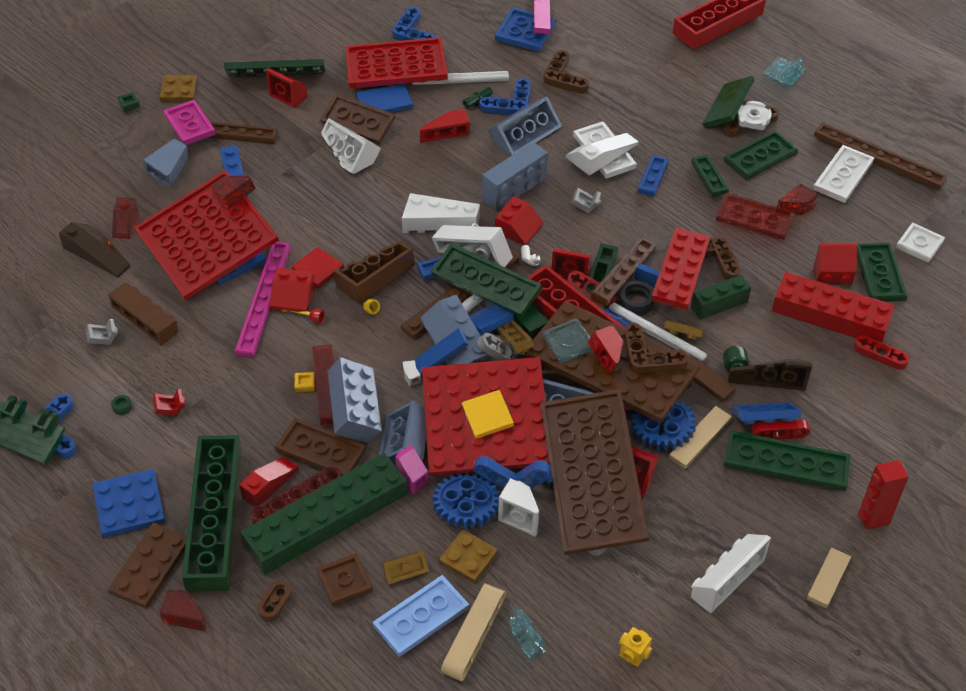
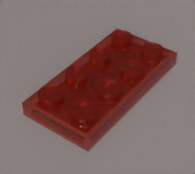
(755, 216)

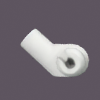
(531, 260)

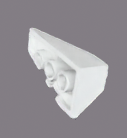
(350, 148)

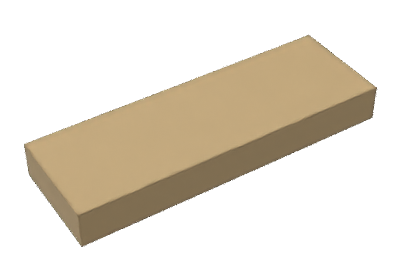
(828, 578)

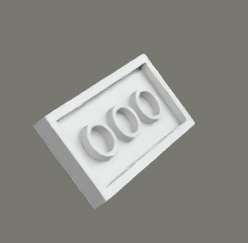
(600, 132)
(843, 173)

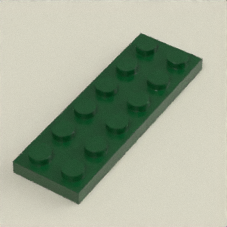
(253, 68)
(487, 280)
(787, 460)

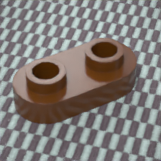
(273, 602)

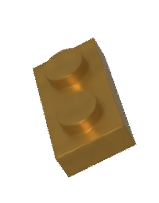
(690, 331)
(405, 567)

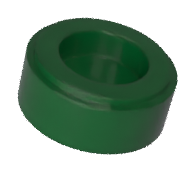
(121, 405)

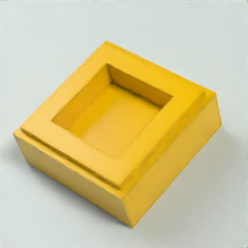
(305, 382)

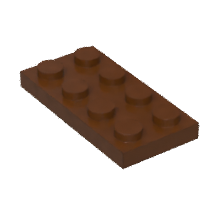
(359, 117)
(319, 447)
(149, 565)

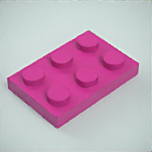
(189, 122)

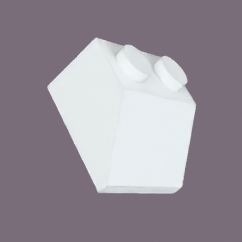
(518, 507)

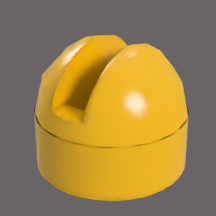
(373, 304)

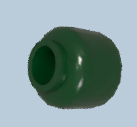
(734, 357)

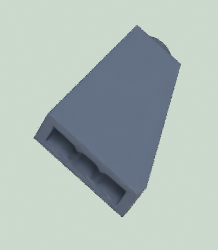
(167, 162)

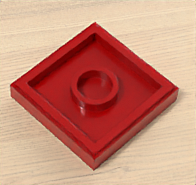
(321, 264)

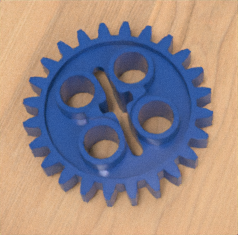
(677, 428)
(466, 500)

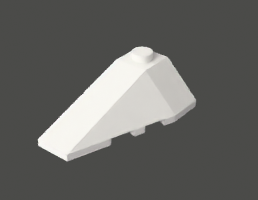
(600, 153)

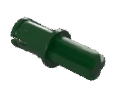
(475, 98)

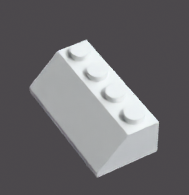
(730, 571)

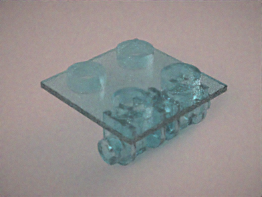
(785, 71)
(523, 630)

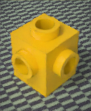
(635, 646)

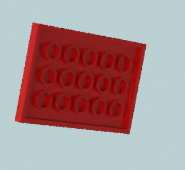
(396, 63)

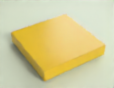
(487, 414)

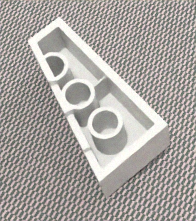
(432, 212)
(482, 241)

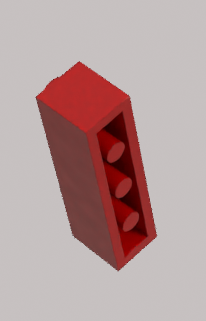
(883, 494)

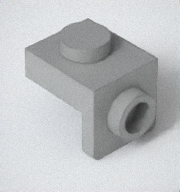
(586, 201)
(101, 334)

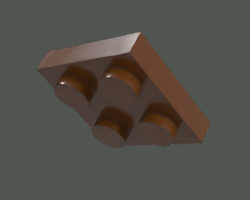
(344, 579)

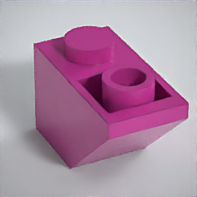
(412, 469)

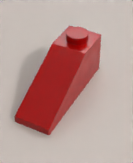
(446, 126)
(266, 481)

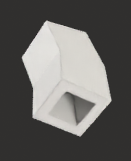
(411, 374)

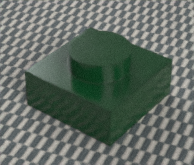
(128, 101)

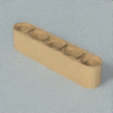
(473, 632)

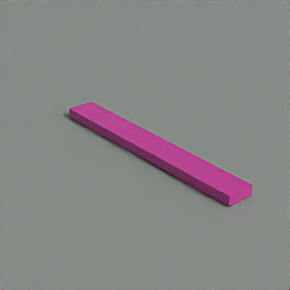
(259, 308)

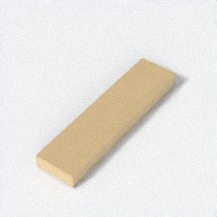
(704, 434)

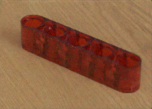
(322, 363)
(293, 493)

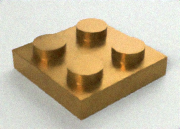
(178, 88)
(468, 556)

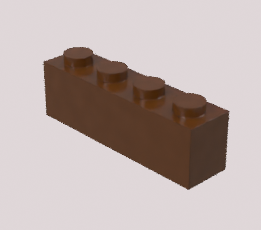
(143, 313)

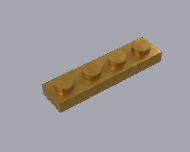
(515, 337)

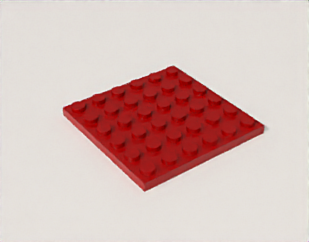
(203, 240)
(448, 432)

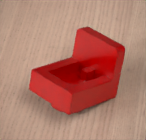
(169, 404)

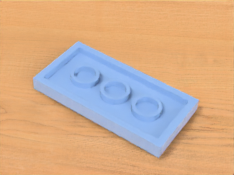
(420, 615)

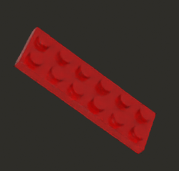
(681, 268)

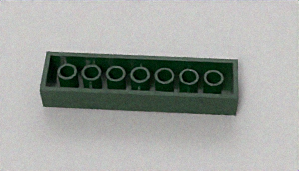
(324, 513)
(212, 514)

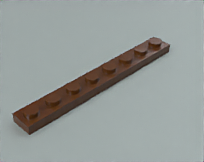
(882, 156)
(414, 327)

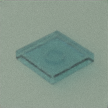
(567, 340)

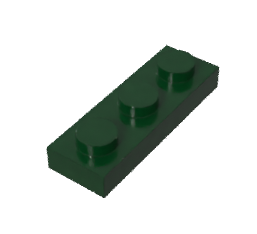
(710, 175)

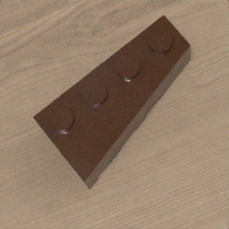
(375, 271)

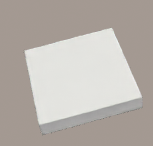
(920, 242)

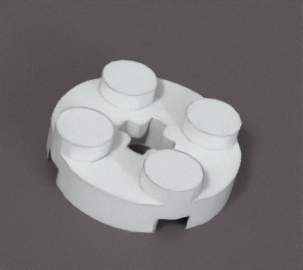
(759, 121)

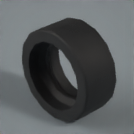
(636, 287)

